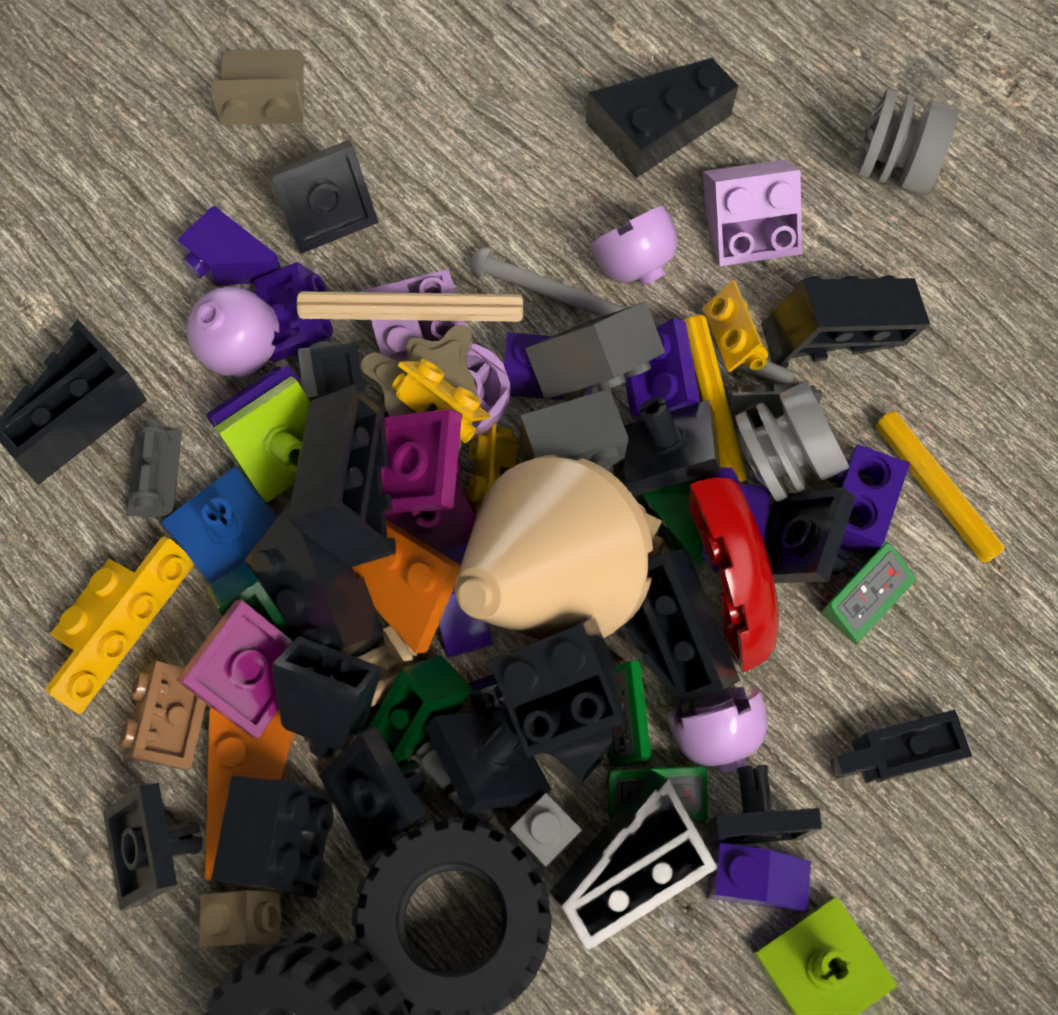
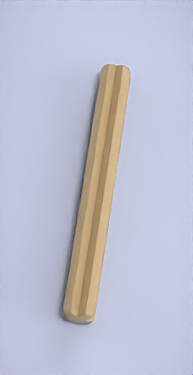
(410, 306)

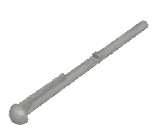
(483, 263)

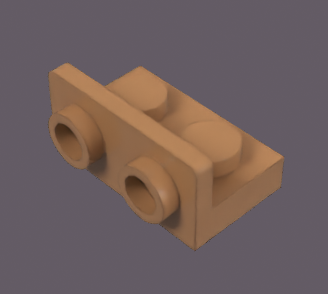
(164, 719)

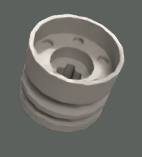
(907, 141)
(790, 442)

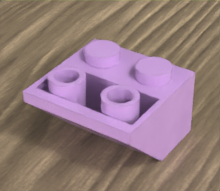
(754, 211)
(393, 335)

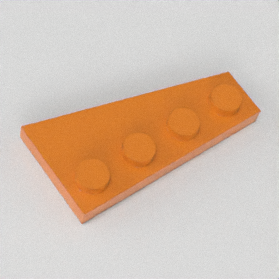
(410, 587)
(239, 755)

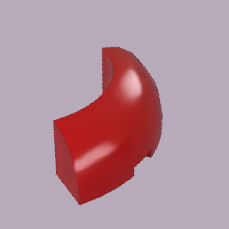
(746, 576)

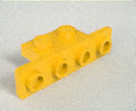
(111, 619)

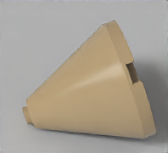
(556, 550)

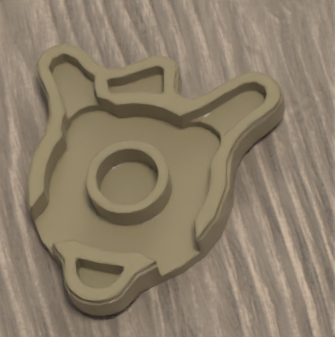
(448, 354)

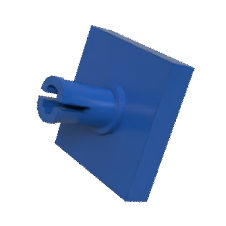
(221, 525)

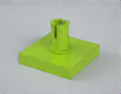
(269, 437)
(825, 965)

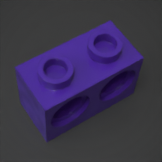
(872, 503)

